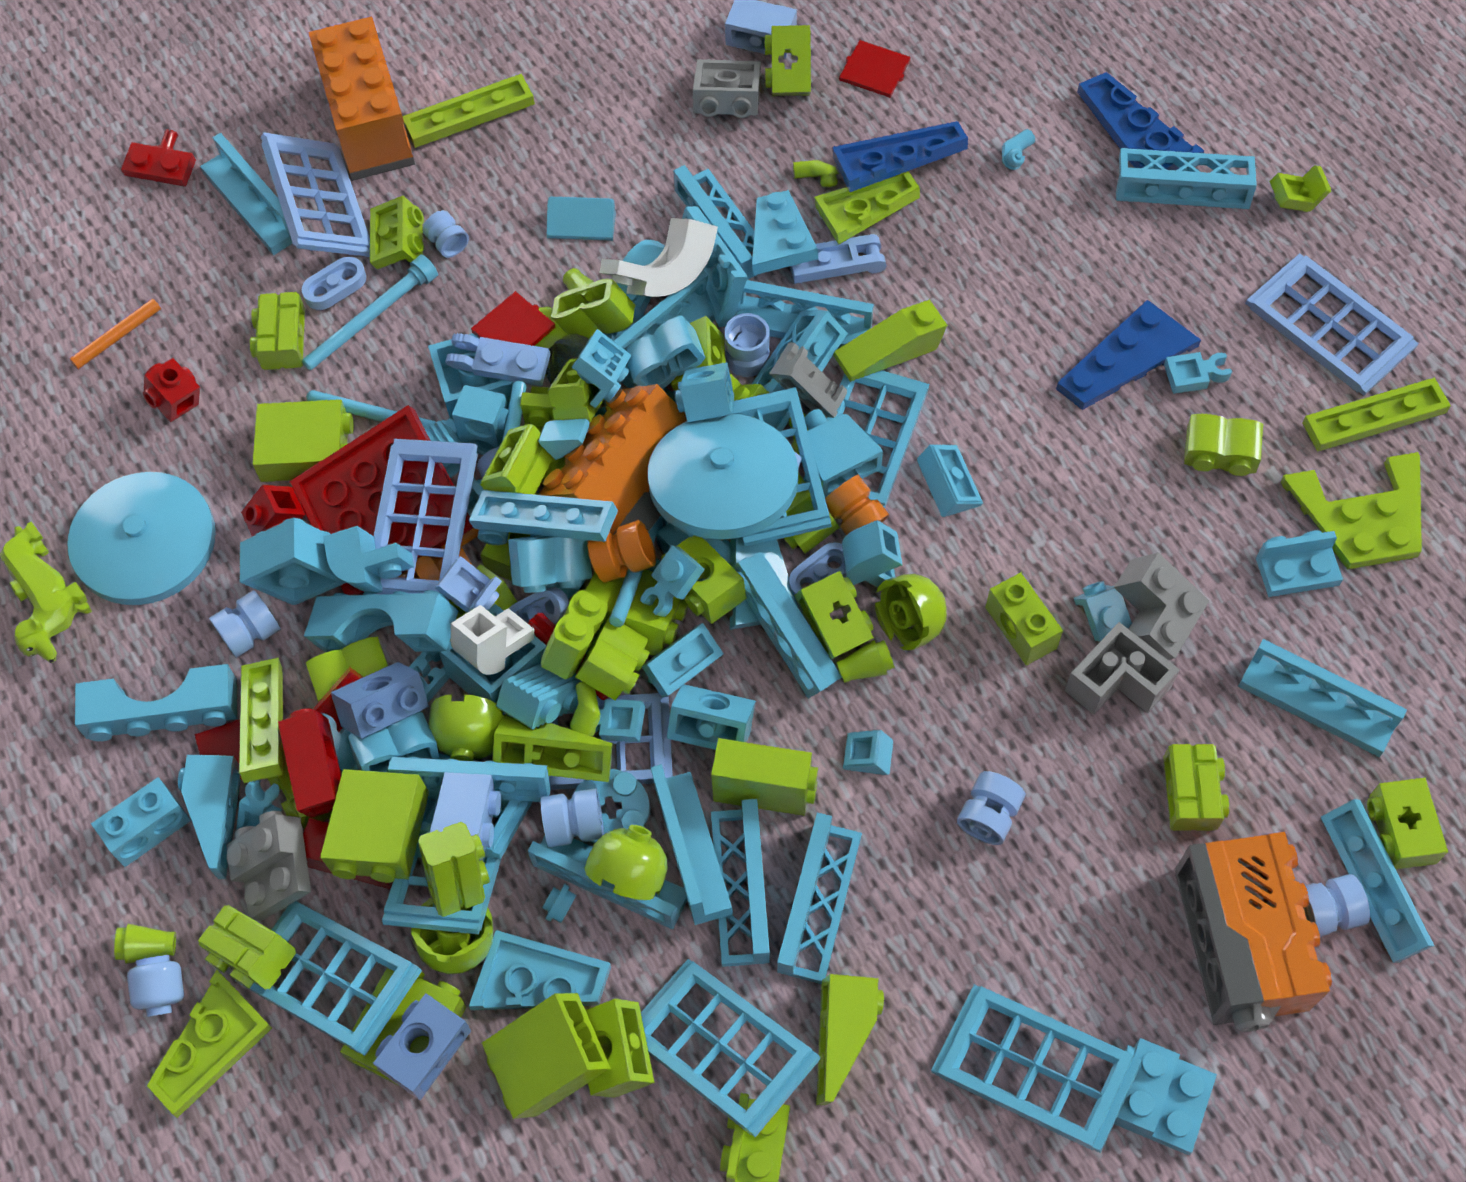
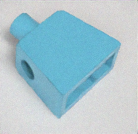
(841, 449)

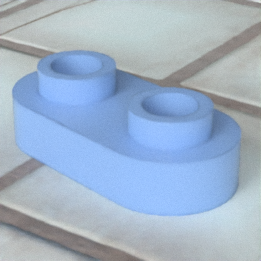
(332, 283)
(816, 566)
(550, 602)

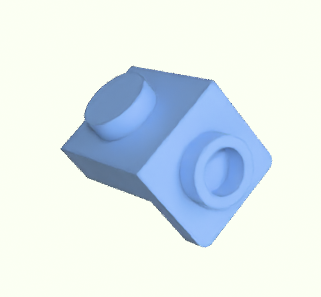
(468, 586)

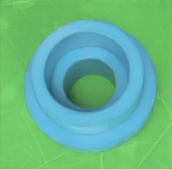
(558, 903)

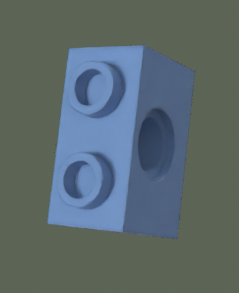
(379, 699)
(419, 1070)

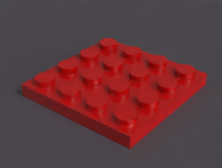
(349, 486)

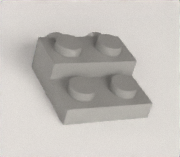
(726, 87)
(270, 863)

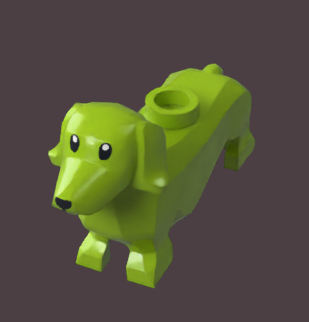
(46, 591)

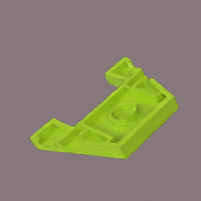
(1370, 526)

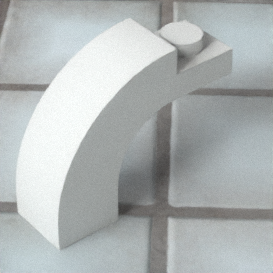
(678, 265)

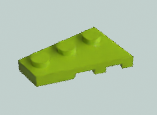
(855, 211)
(214, 1039)

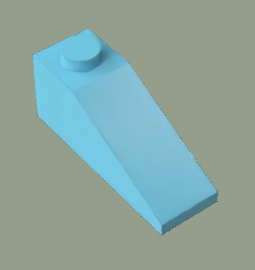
(211, 796)

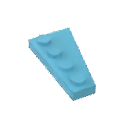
(725, 276)

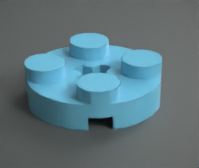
(625, 789)

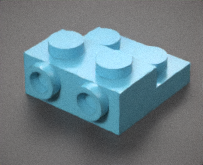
(1166, 1097)

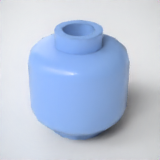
(155, 985)

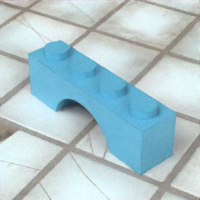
(418, 619)
(204, 698)

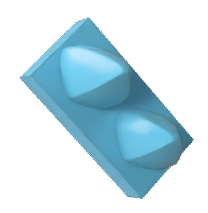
(682, 660)

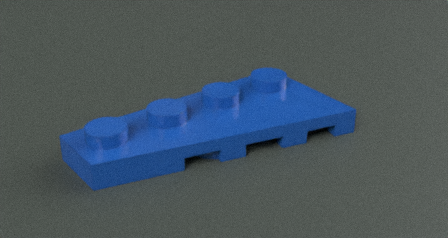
(1130, 122)
(890, 155)
(1126, 355)

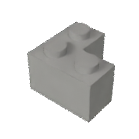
(1165, 603)
(1125, 665)

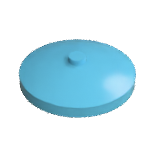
(723, 476)
(141, 538)

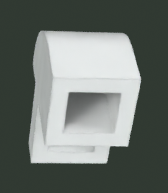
(488, 638)

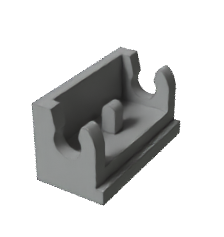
(813, 386)

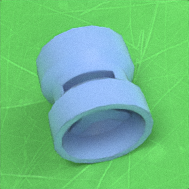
(443, 231)

